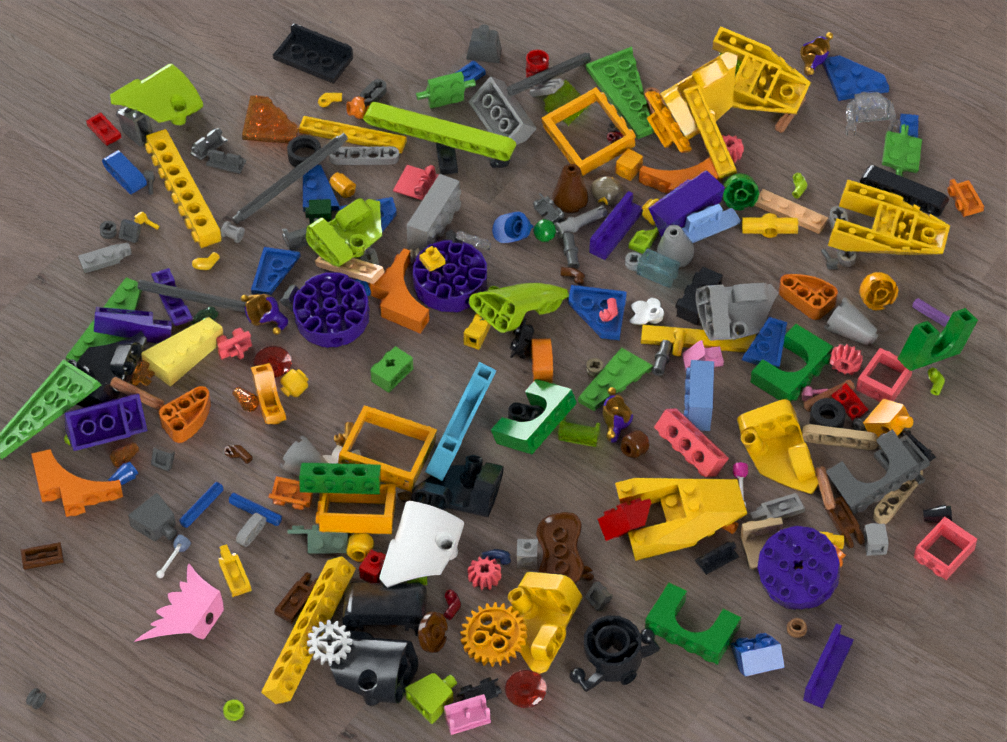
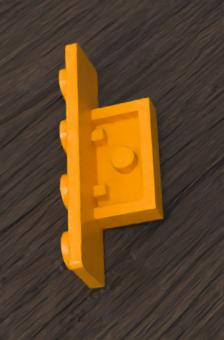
(664, 125)

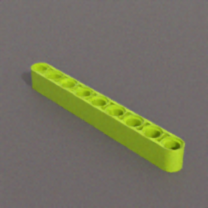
(440, 131)

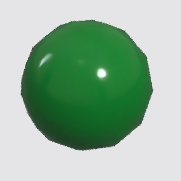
(544, 230)

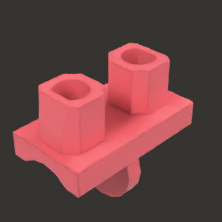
(234, 346)

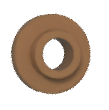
(796, 623)

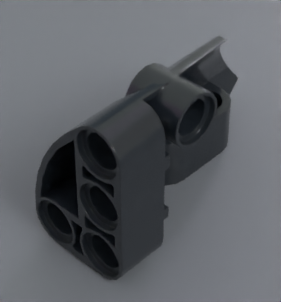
(107, 362)

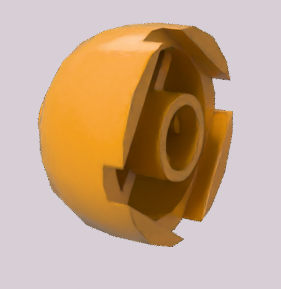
(878, 290)

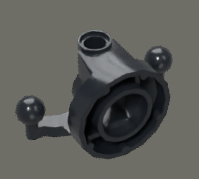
(614, 666)

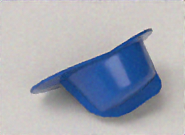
(511, 227)

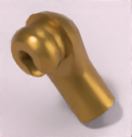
(340, 439)

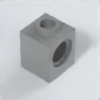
(875, 539)
(527, 553)

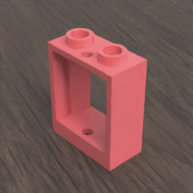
(869, 386)
(955, 535)

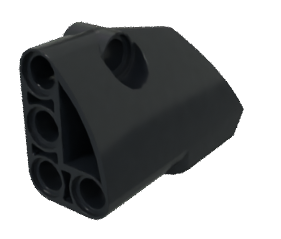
(464, 488)
(376, 667)

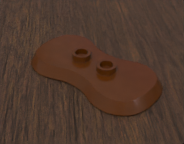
(559, 539)

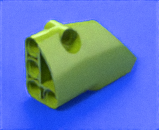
(161, 96)
(353, 226)
(507, 306)

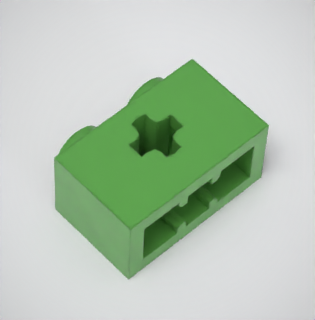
(391, 369)

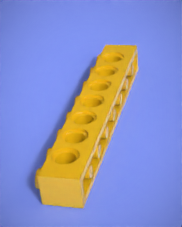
(183, 189)
(318, 608)

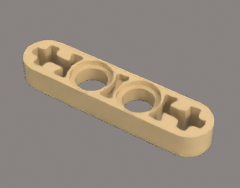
(859, 440)
(900, 495)

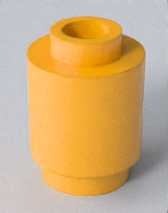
(342, 185)

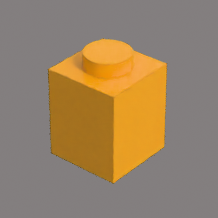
(629, 164)

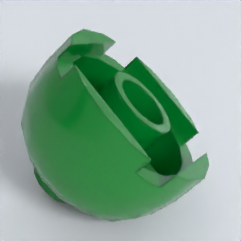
(740, 191)

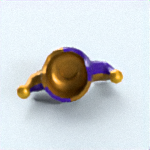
(815, 53)
(263, 310)
(616, 415)

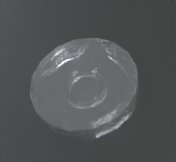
(473, 240)

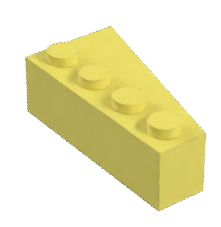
(182, 351)

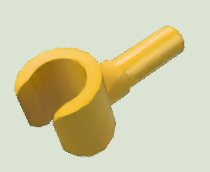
(142, 218)

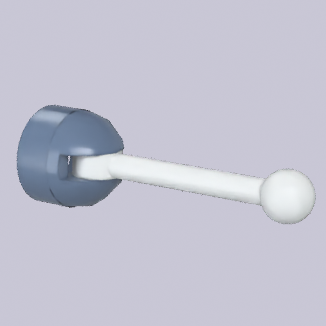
(180, 544)

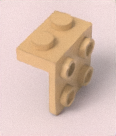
(755, 536)

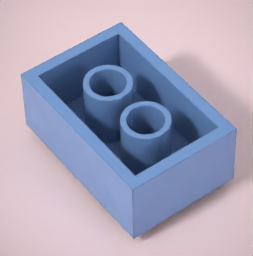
(699, 393)

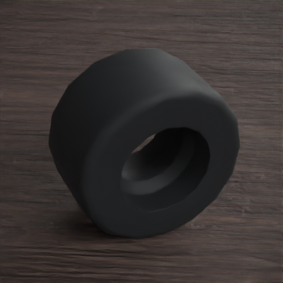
(827, 407)

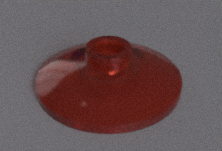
(275, 356)
(522, 681)

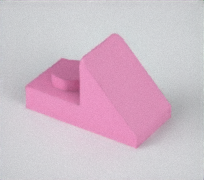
(698, 352)

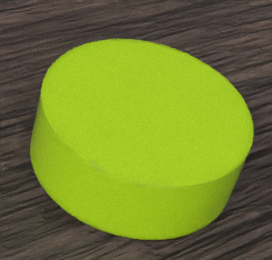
(233, 710)

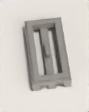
(547, 87)

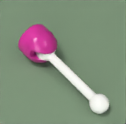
(740, 471)

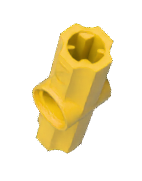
(769, 225)

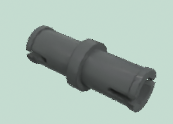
(570, 250)
(662, 358)

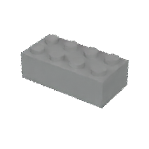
(434, 213)

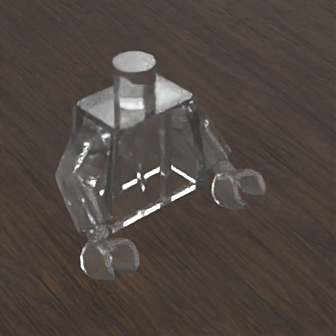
(869, 108)

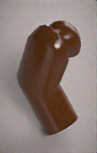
(573, 272)
(237, 451)

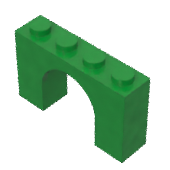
(929, 346)
(790, 384)
(530, 435)
(707, 644)

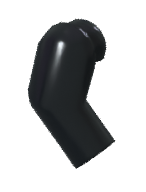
(495, 163)

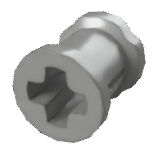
(232, 232)

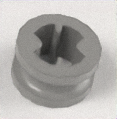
(632, 256)

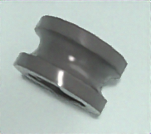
(108, 234)
(36, 698)

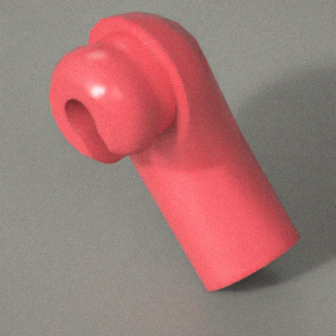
(611, 312)

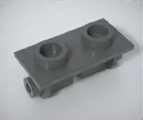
(214, 141)
(227, 162)
(545, 205)

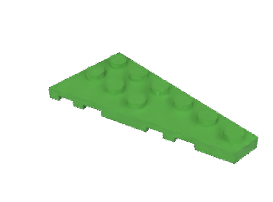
(622, 85)
(125, 297)
(53, 398)

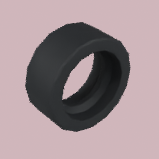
(301, 142)

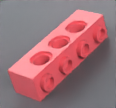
(713, 459)

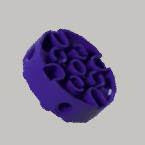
(453, 283)
(331, 310)
(793, 586)

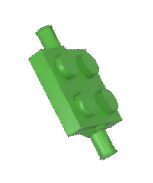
(445, 90)
(902, 151)

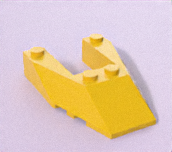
(763, 77)
(896, 226)
(690, 509)

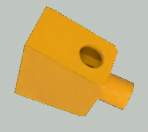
(888, 416)

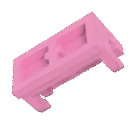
(467, 714)

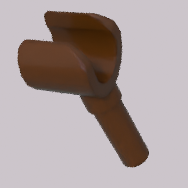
(586, 575)

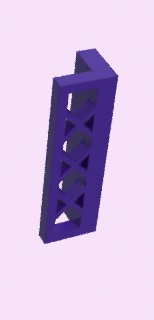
(615, 227)
(827, 668)

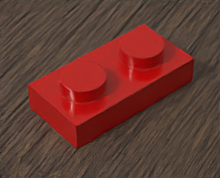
(103, 129)

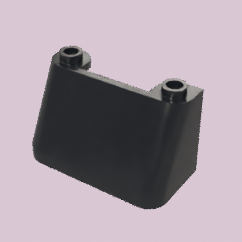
(381, 605)

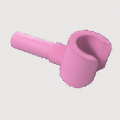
(808, 392)

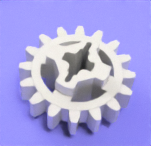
(321, 642)

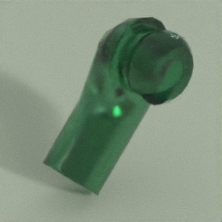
(202, 314)

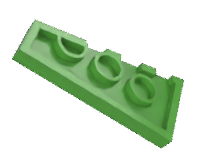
(618, 373)

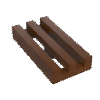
(42, 558)

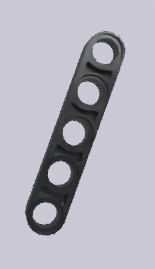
(913, 193)

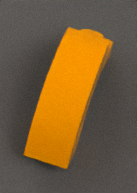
(267, 394)

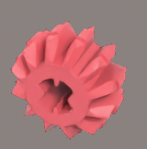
(734, 147)
(846, 359)
(484, 573)

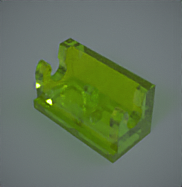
(579, 433)

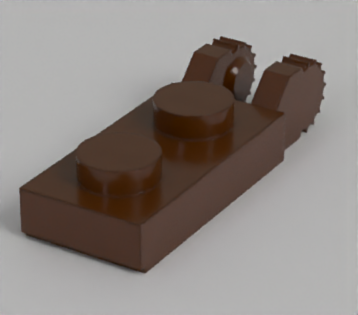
(845, 522)
(295, 599)

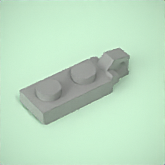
(104, 257)
(781, 507)

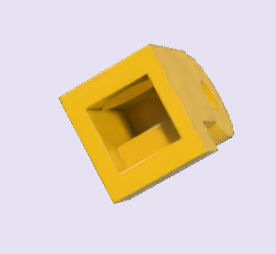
(477, 330)

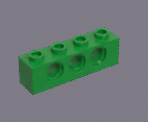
(340, 478)

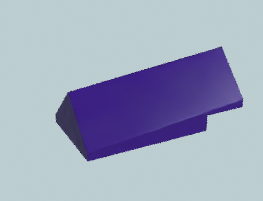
(686, 199)
(130, 322)
(105, 422)

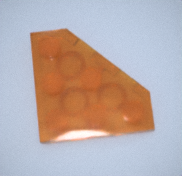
(267, 122)

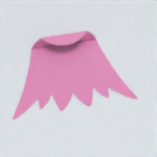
(188, 609)

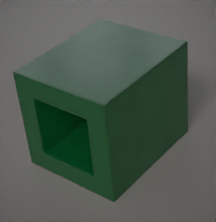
(319, 209)

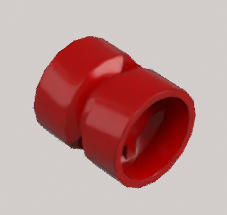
(536, 62)

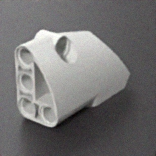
(421, 544)

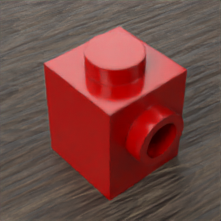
(372, 566)

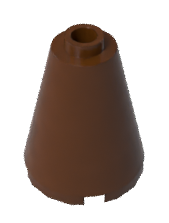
(570, 191)

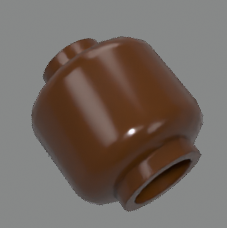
(635, 444)

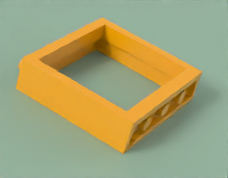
(605, 154)
(391, 474)

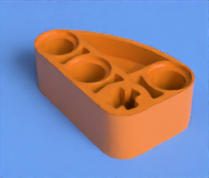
(808, 294)
(542, 359)
(185, 414)

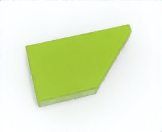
(643, 240)

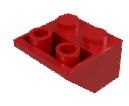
(624, 519)

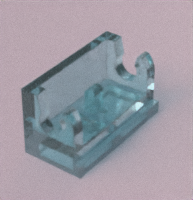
(658, 268)

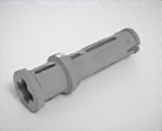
(573, 224)

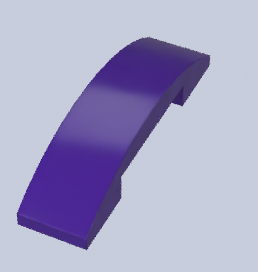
(174, 306)

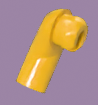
(327, 98)
(205, 263)
(680, 336)

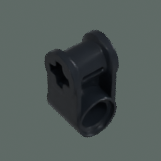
(523, 412)

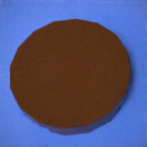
(432, 632)

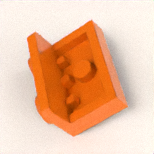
(965, 197)
(289, 492)

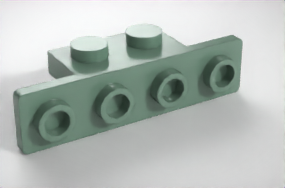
(322, 541)

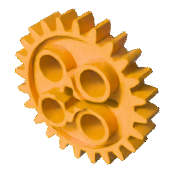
(487, 650)

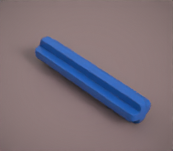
(202, 503)
(252, 508)

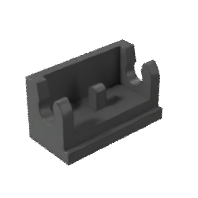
(296, 238)

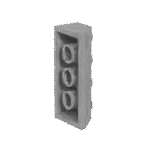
(501, 111)

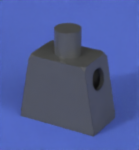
(484, 45)
(134, 125)
(153, 519)

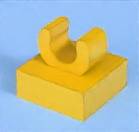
(432, 259)

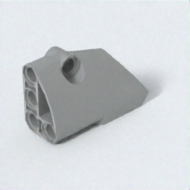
(732, 306)

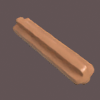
(785, 120)
(129, 389)
(827, 394)
(825, 488)

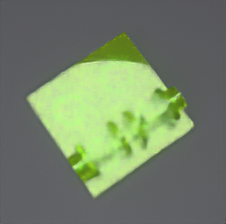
(561, 97)

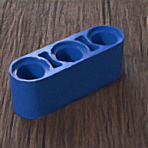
(124, 172)

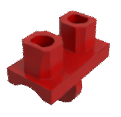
(852, 403)

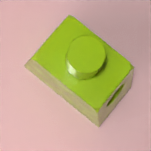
(431, 695)

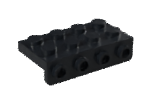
(314, 53)

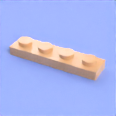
(787, 209)
(354, 268)

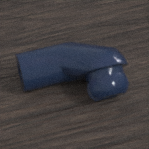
(504, 556)

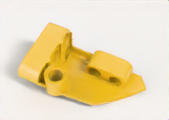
(717, 84)
(778, 445)
(547, 608)

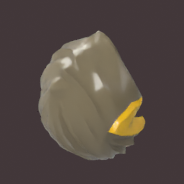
(607, 190)

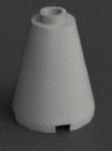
(676, 245)
(851, 323)
(301, 453)

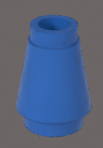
(125, 473)

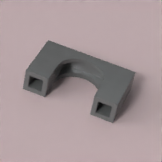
(859, 494)

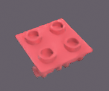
(416, 181)

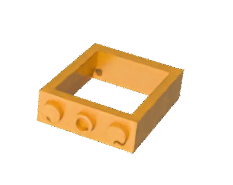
(357, 522)

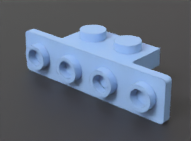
(709, 222)

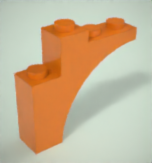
(667, 180)
(396, 301)
(75, 492)

